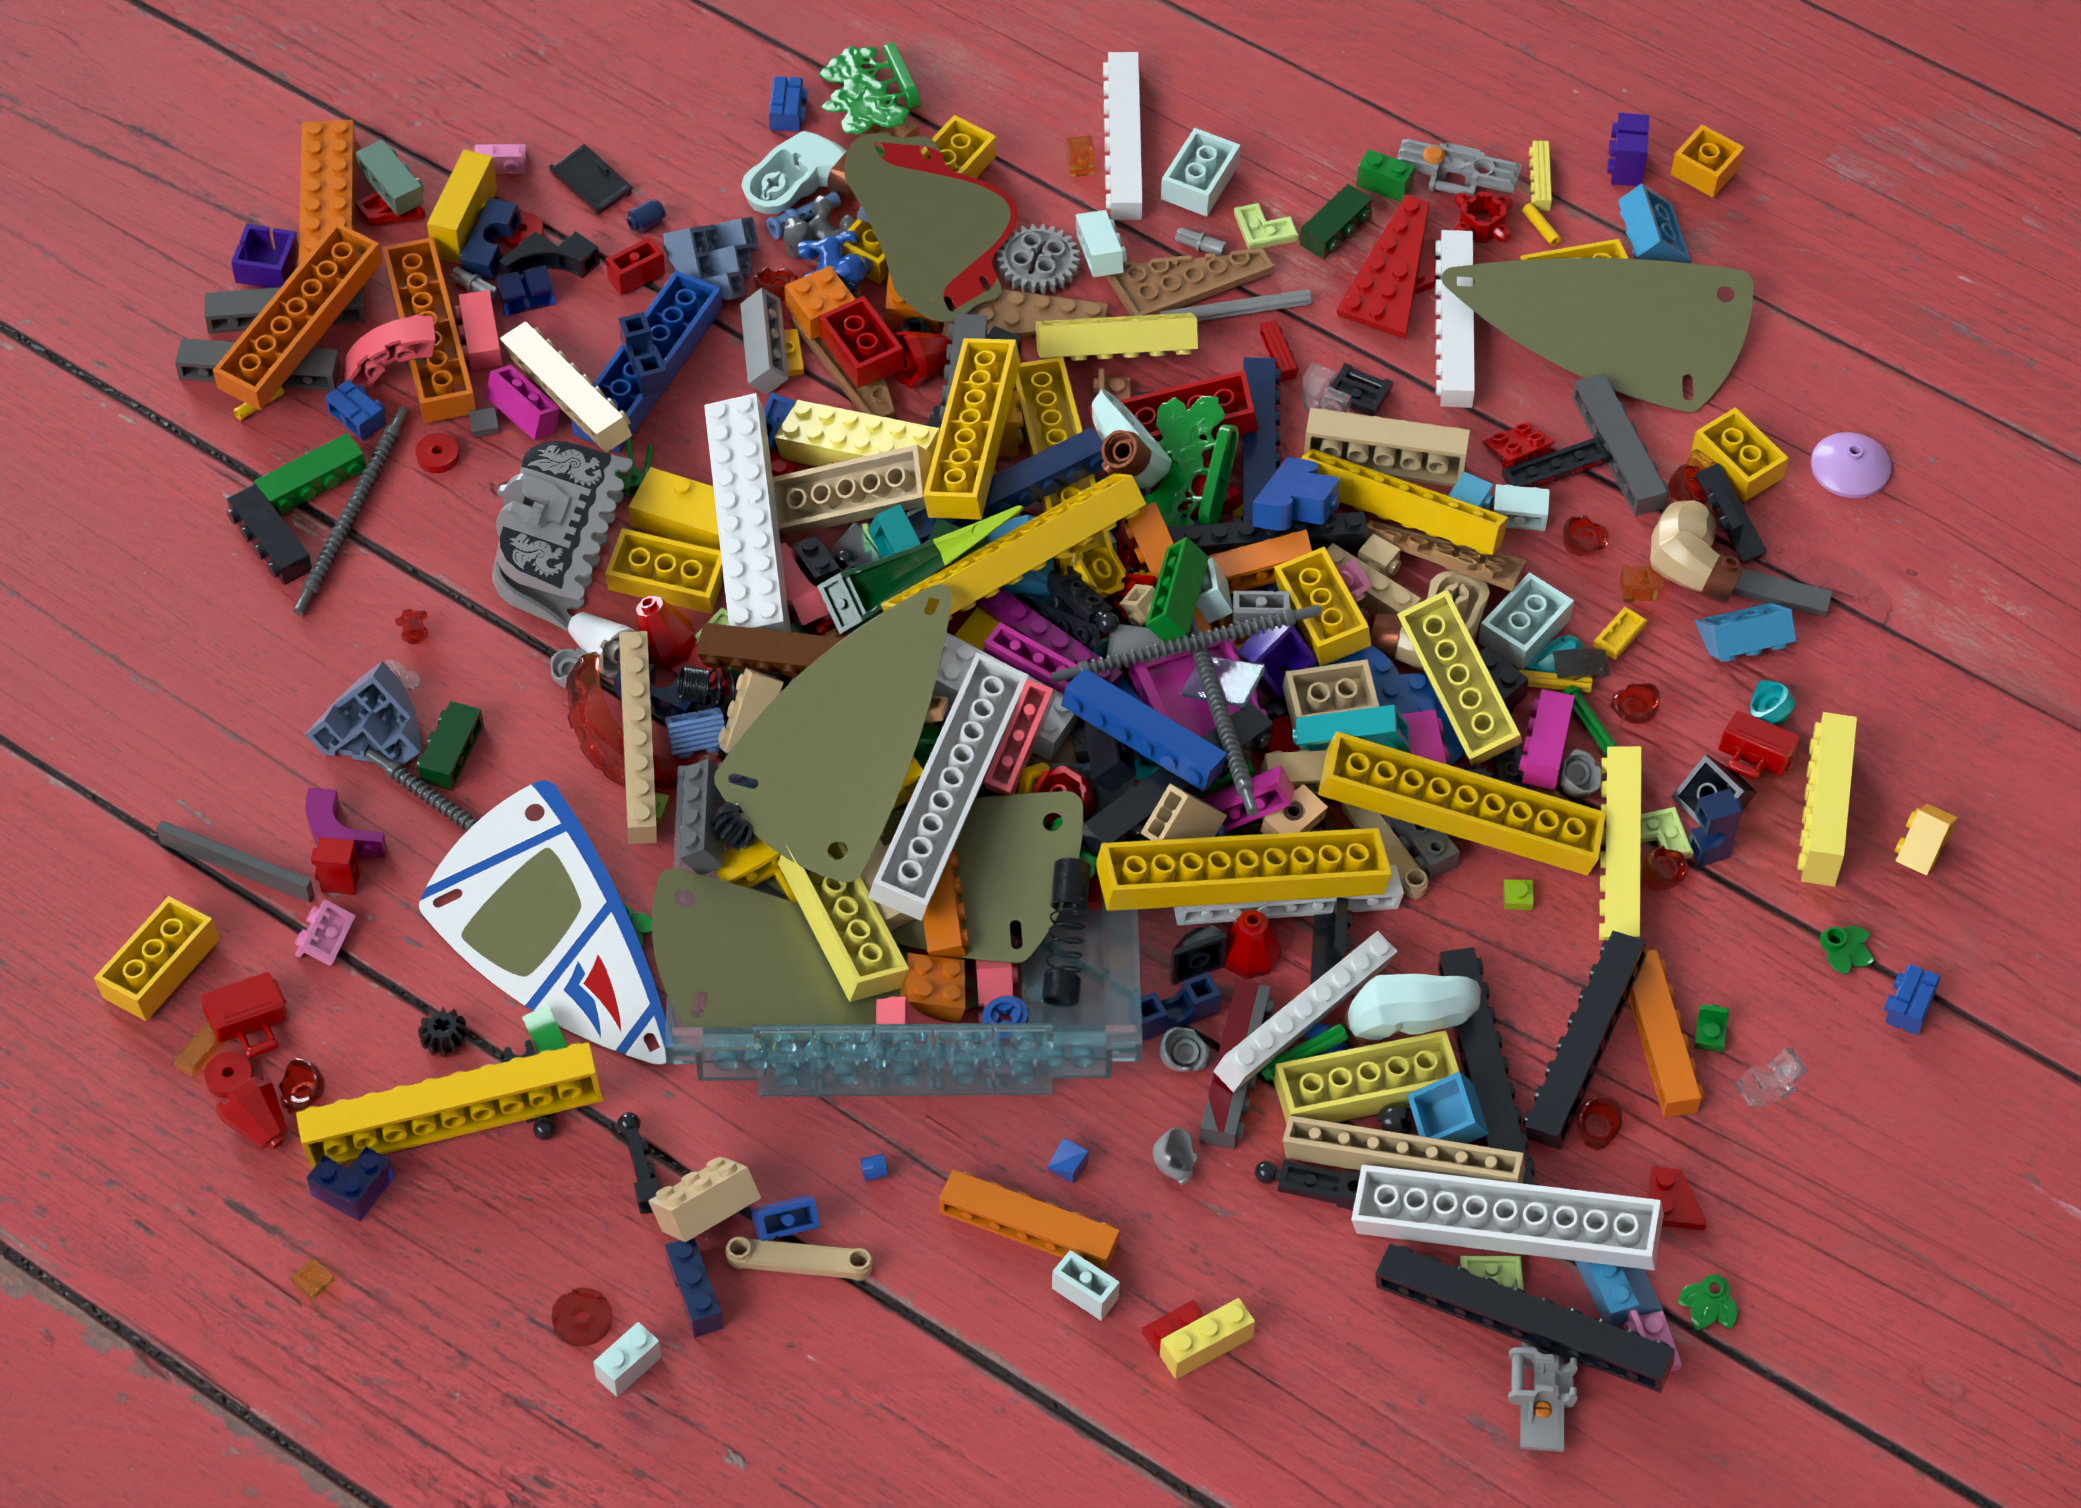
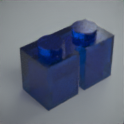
(526, 290)

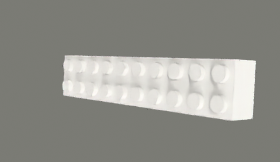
(747, 514)
(948, 787)
(1508, 1217)

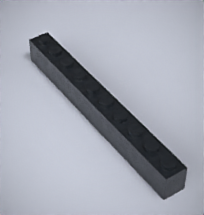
(1484, 1064)
(1525, 1317)

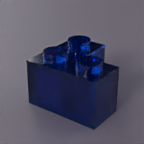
(351, 1188)

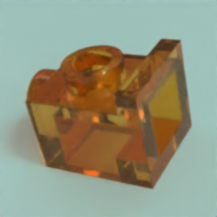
(1080, 156)
(1640, 583)

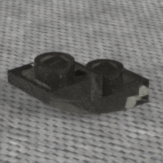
(1581, 663)

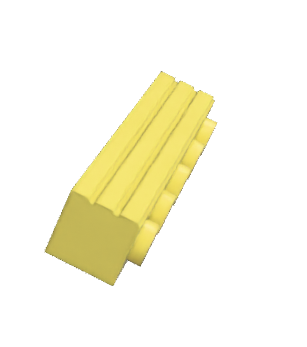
(1540, 175)

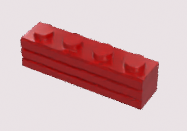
(1278, 348)

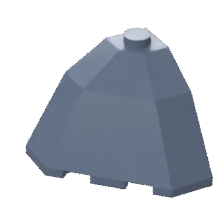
(715, 253)
(368, 716)

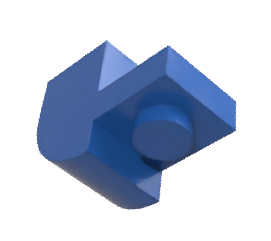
(775, 414)

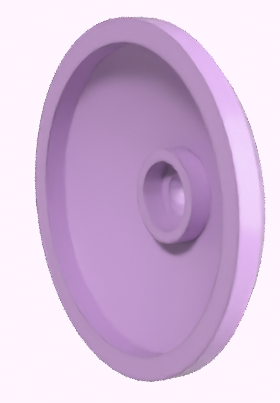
(1850, 465)

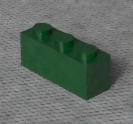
(1336, 221)
(450, 745)

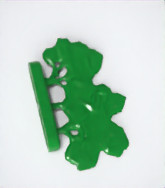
(863, 94)
(1185, 448)

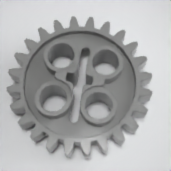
(1052, 268)

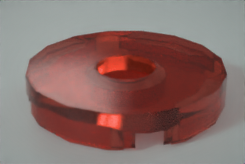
(584, 1332)

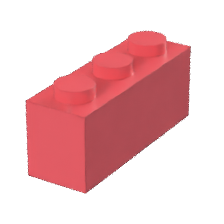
(478, 330)

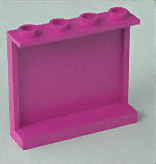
(1161, 684)

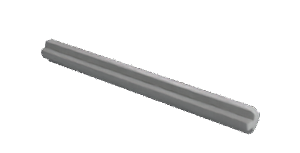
(1247, 305)

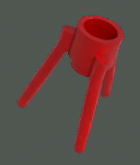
(1128, 557)

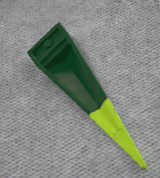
(857, 593)

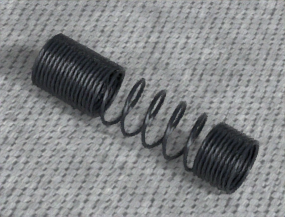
(694, 684)
(1069, 886)

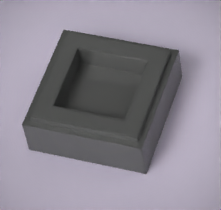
(483, 422)

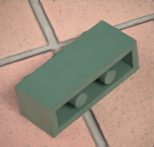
(390, 177)

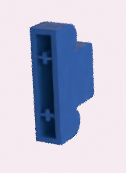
(1297, 495)

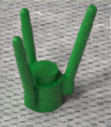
(634, 477)

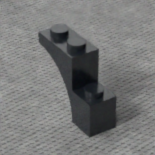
(572, 255)

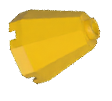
(1099, 569)

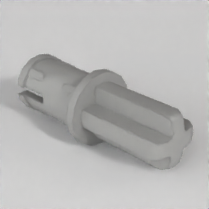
(1200, 241)
(472, 282)

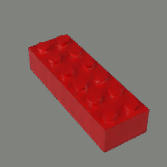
(1230, 389)

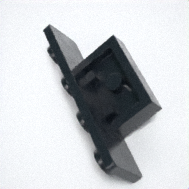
(1730, 513)
(1065, 618)
(1330, 938)

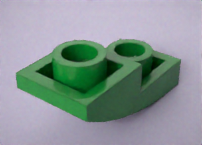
(544, 1030)

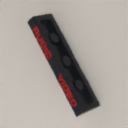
(1557, 464)

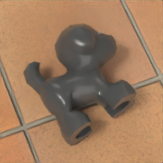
(818, 228)

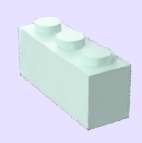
(1100, 243)

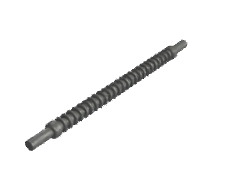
(351, 510)
(1287, 618)
(1223, 723)
(401, 775)

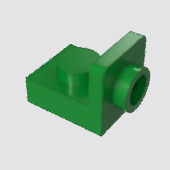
(1711, 1028)

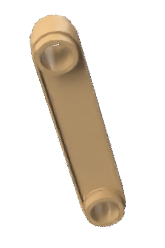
(1396, 852)
(799, 1258)

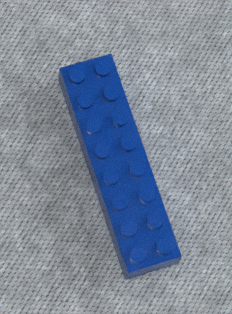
(677, 324)

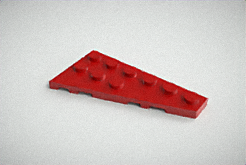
(1388, 279)

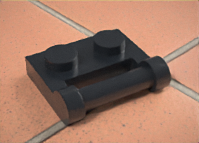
(1363, 397)

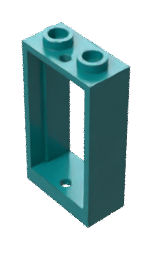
(892, 532)
(1377, 724)

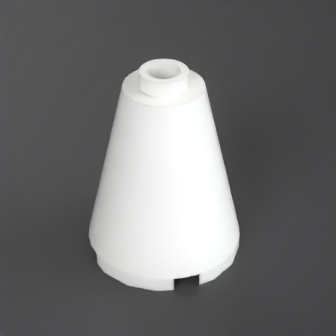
(599, 635)

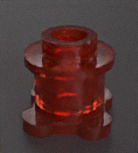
(412, 626)

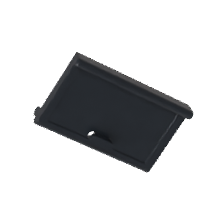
(586, 177)

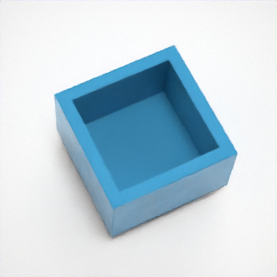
(1448, 1110)

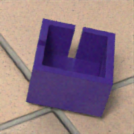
(1628, 149)
(260, 264)
(1276, 650)

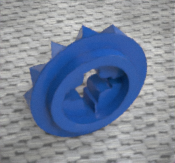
(1005, 1006)

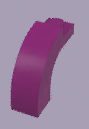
(322, 813)

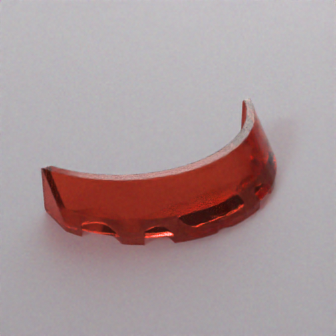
(599, 734)

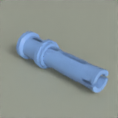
(774, 224)

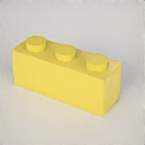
(1207, 1338)

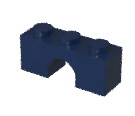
(495, 221)
(643, 358)
(663, 700)
(1719, 823)
(1194, 1002)
(695, 1287)

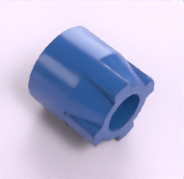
(874, 1167)

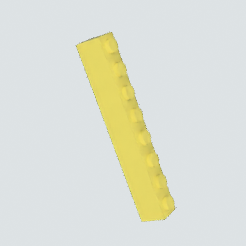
(1622, 842)

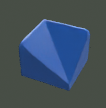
(1068, 1160)

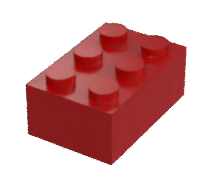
(861, 342)

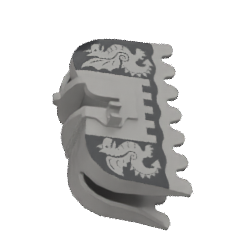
(555, 527)

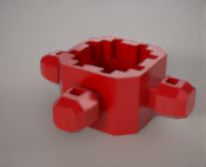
(1484, 203)

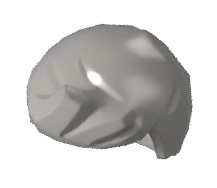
(563, 663)
(1579, 774)
(1183, 1050)
(1175, 1155)

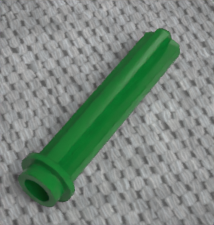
(1590, 720)
(1308, 1048)

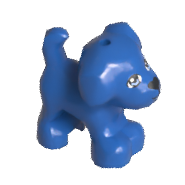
(850, 268)

